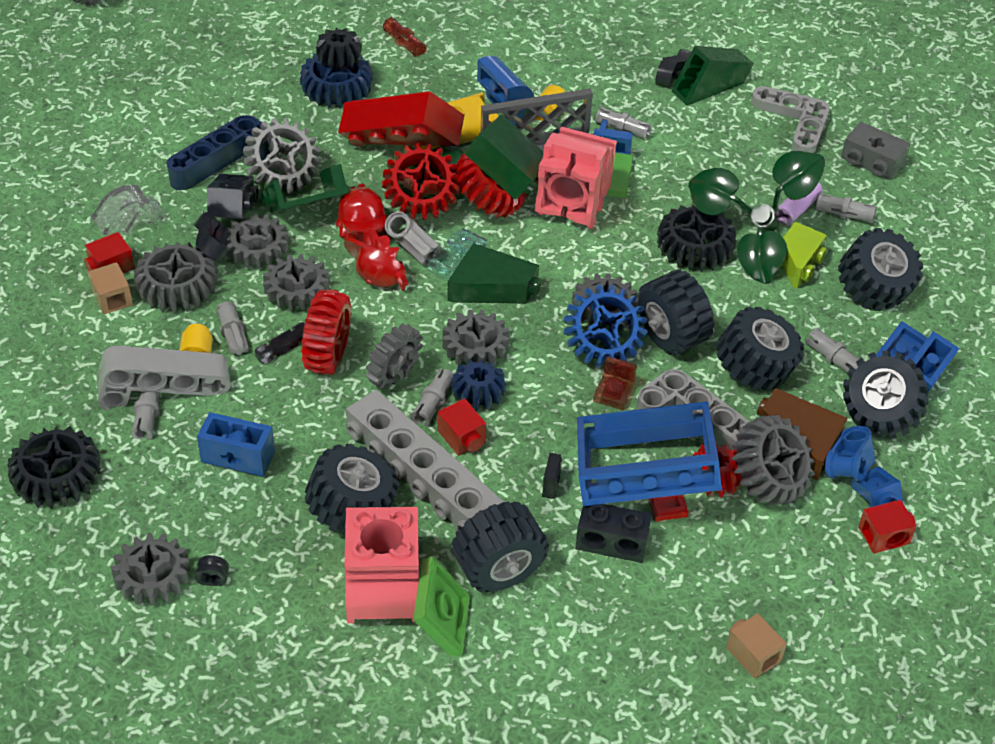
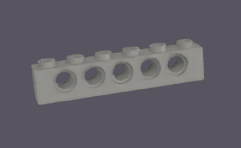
(418, 459)

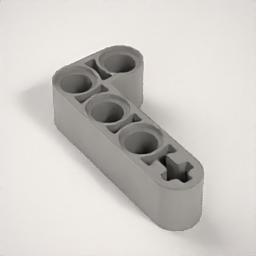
(158, 370)
(678, 388)

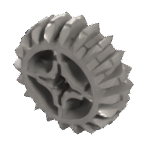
(272, 135)

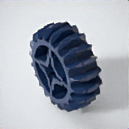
(335, 85)

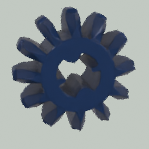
(479, 384)

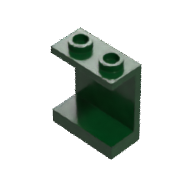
(333, 185)

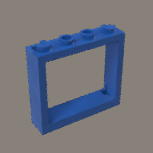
(647, 478)

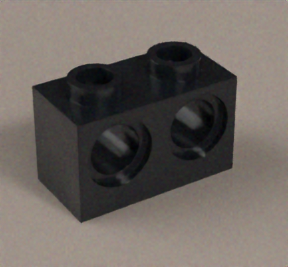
(231, 195)
(613, 532)

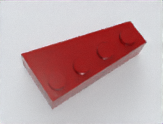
(402, 121)

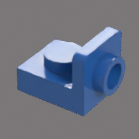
(623, 139)
(878, 487)

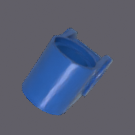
(851, 454)

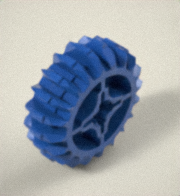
(600, 314)

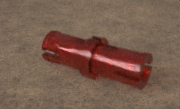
(395, 30)

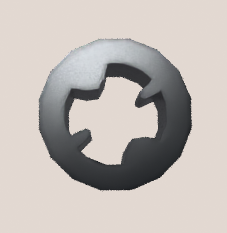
(212, 571)

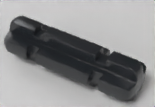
(280, 344)

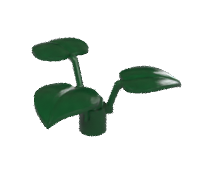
(766, 251)

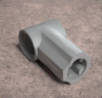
(413, 238)

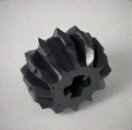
(338, 48)

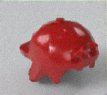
(359, 211)
(377, 260)

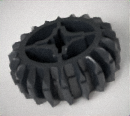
(696, 238)
(54, 466)

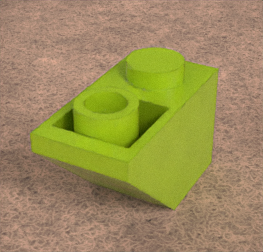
(804, 250)

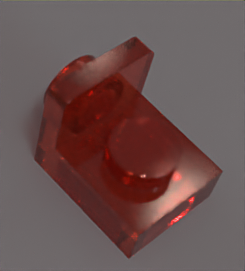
(616, 383)

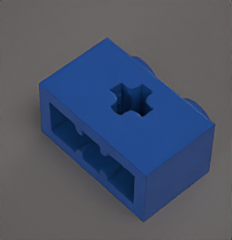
(236, 444)

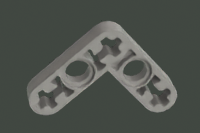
(804, 111)

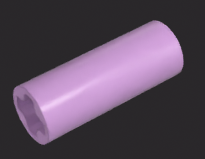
(792, 209)

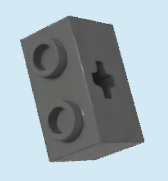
(875, 150)

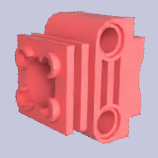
(575, 175)
(381, 562)

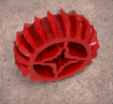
(410, 178)
(484, 190)
(326, 331)

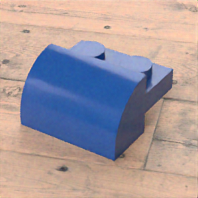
(501, 83)
(929, 353)

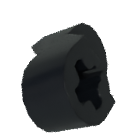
(671, 68)
(211, 237)

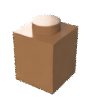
(110, 288)
(755, 645)

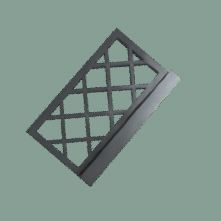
(537, 105)

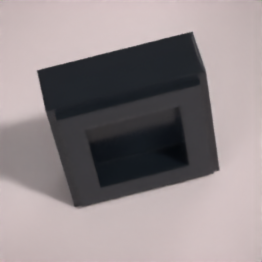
(552, 476)

